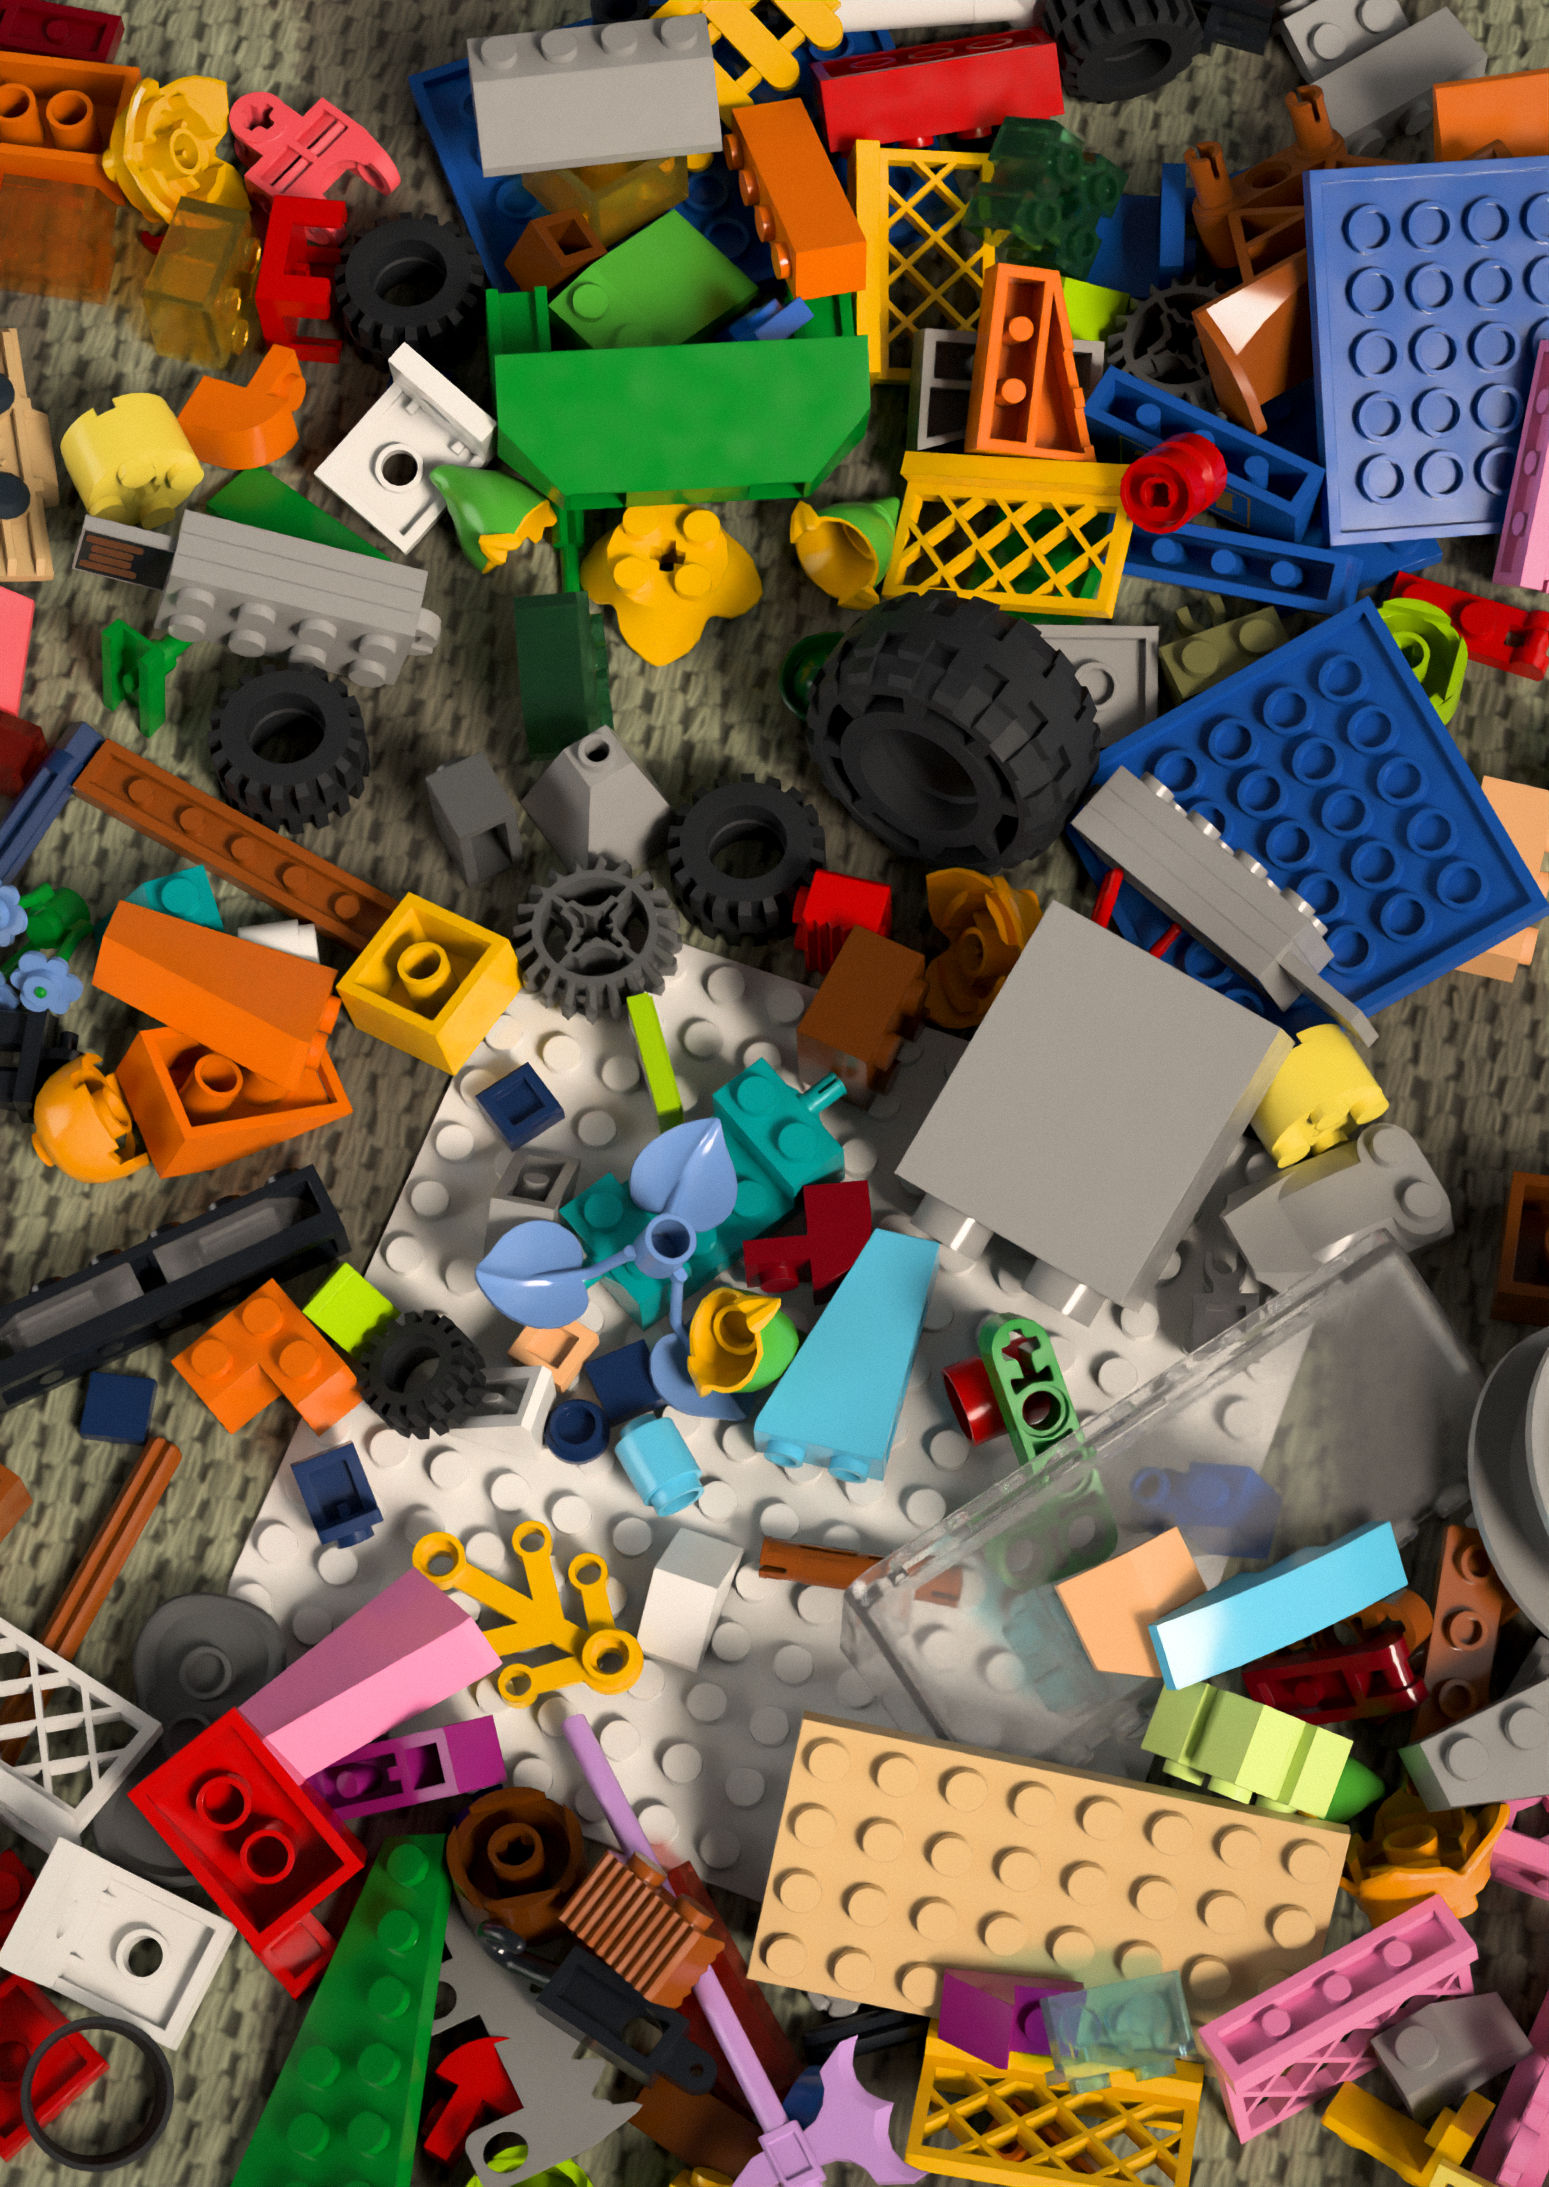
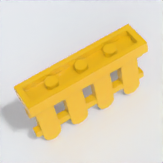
(767, 56)

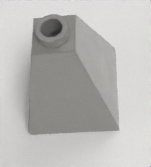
(601, 804)

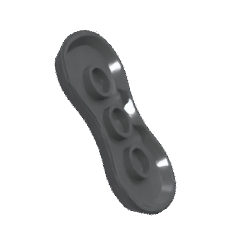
(188, 1670)

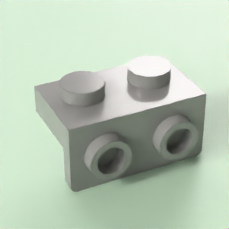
(1334, 32)

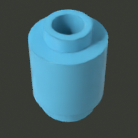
(659, 1464)

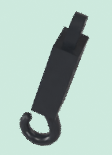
(595, 2005)

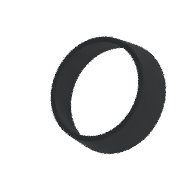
(158, 2119)

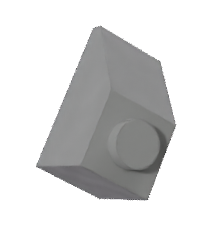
(530, 1190)
(1449, 2051)

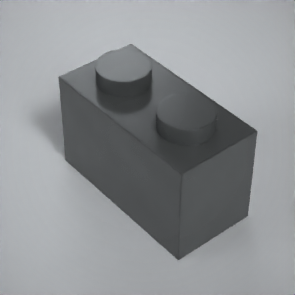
(475, 818)

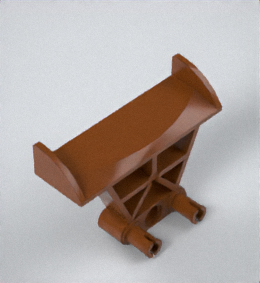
(1261, 329)

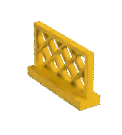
(870, 198)
(1010, 483)
(1159, 2102)

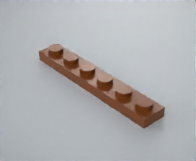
(234, 847)

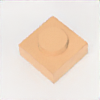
(558, 1349)

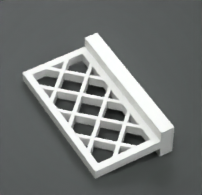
(34, 1809)

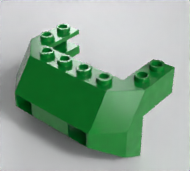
(675, 416)

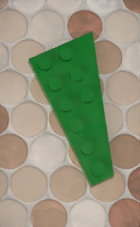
(359, 2063)

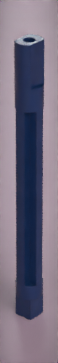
(44, 796)

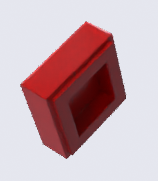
(299, 1955)

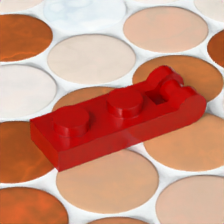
(1486, 626)

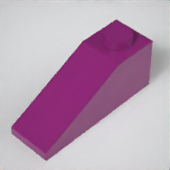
(413, 1769)

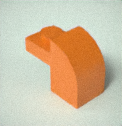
(247, 424)

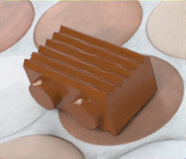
(642, 1928)

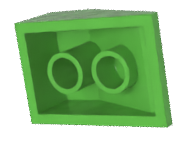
(652, 292)

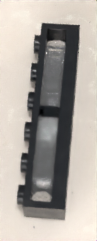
(166, 1283)

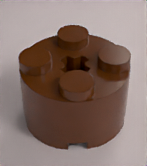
(517, 1862)

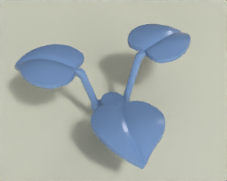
(693, 1187)

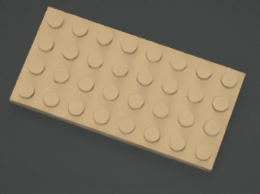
(997, 1862)

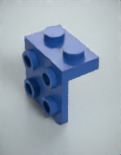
(1147, 238)

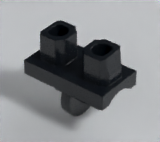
(1235, 24)
(35, 1038)

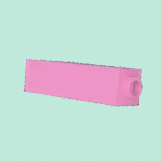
(371, 1674)

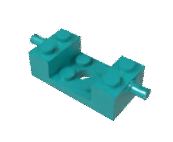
(775, 1152)

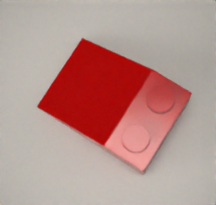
(249, 1827)

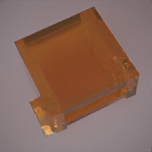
(56, 239)

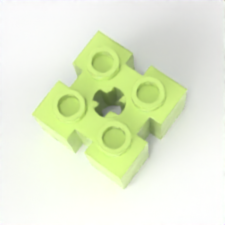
(1246, 1749)

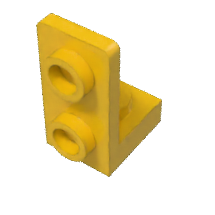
(1400, 2142)

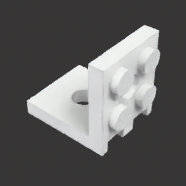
(418, 418)
(80, 1937)

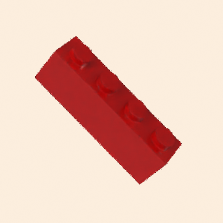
(937, 89)

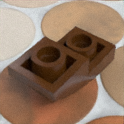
(697, 2128)

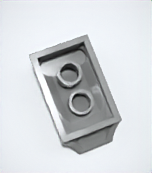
(1334, 1200)

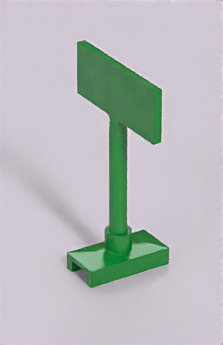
(138, 666)

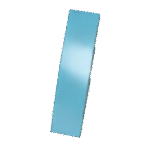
(1277, 1606)

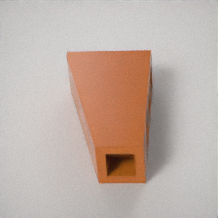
(221, 991)

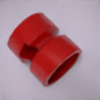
(1173, 483)
(975, 1400)

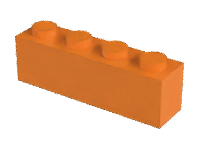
(796, 199)

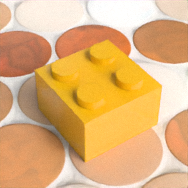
(431, 983)

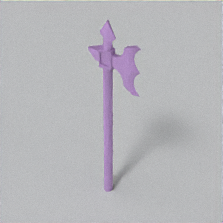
(851, 2121)

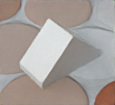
(510, 1411)
(687, 1598)

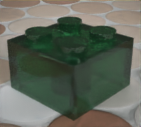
(561, 671)

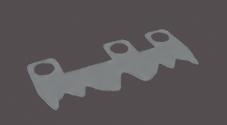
(554, 2088)

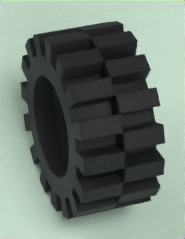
(442, 1395)

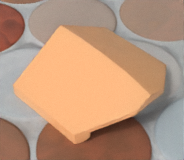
(1124, 1595)

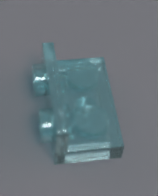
(1117, 2029)

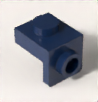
(338, 1495)

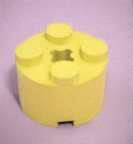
(131, 461)
(1317, 1098)

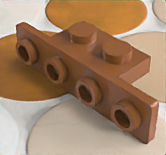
(1462, 1637)

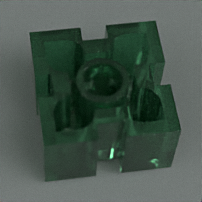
(1044, 197)

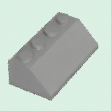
(594, 95)

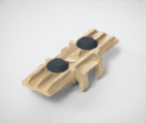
(26, 474)

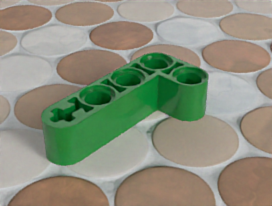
(1037, 1356)

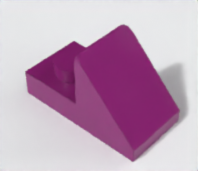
(996, 2013)

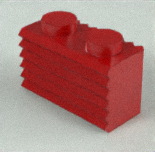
(831, 910)

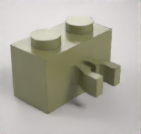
(1216, 653)

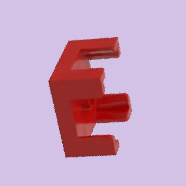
(298, 277)

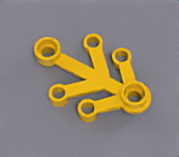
(541, 1619)

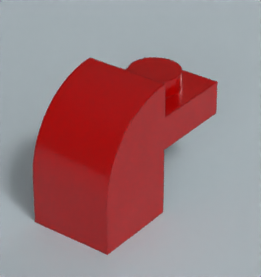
(479, 2086)

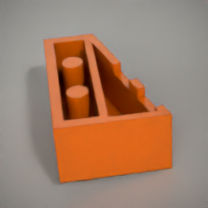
(1025, 371)

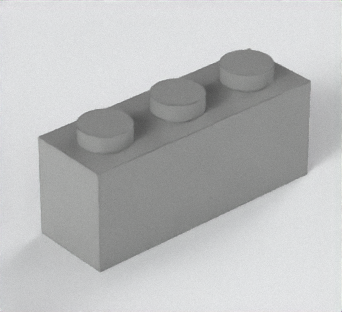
(1393, 82)

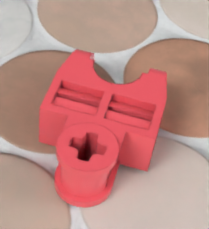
(304, 154)

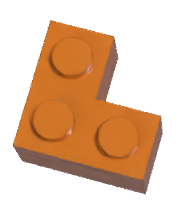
(266, 1352)

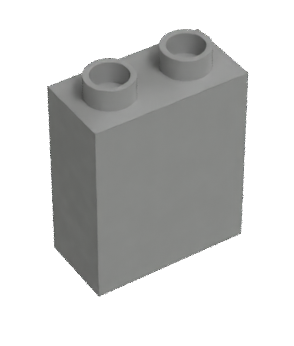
(1090, 1115)

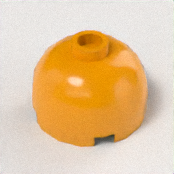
(78, 1123)

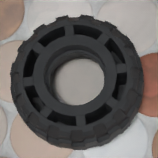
(953, 731)

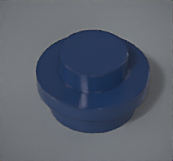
(577, 1432)

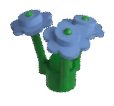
(55, 921)

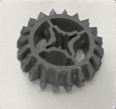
(1170, 317)
(568, 908)

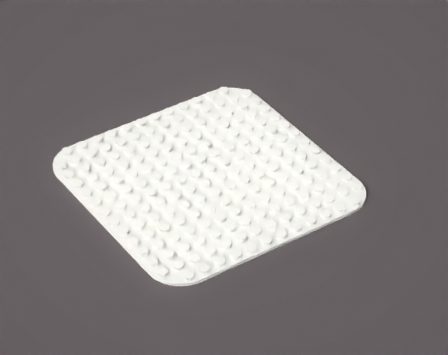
(715, 1747)

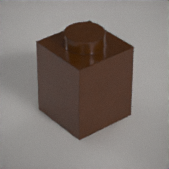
(554, 252)

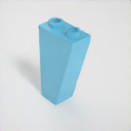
(854, 1369)

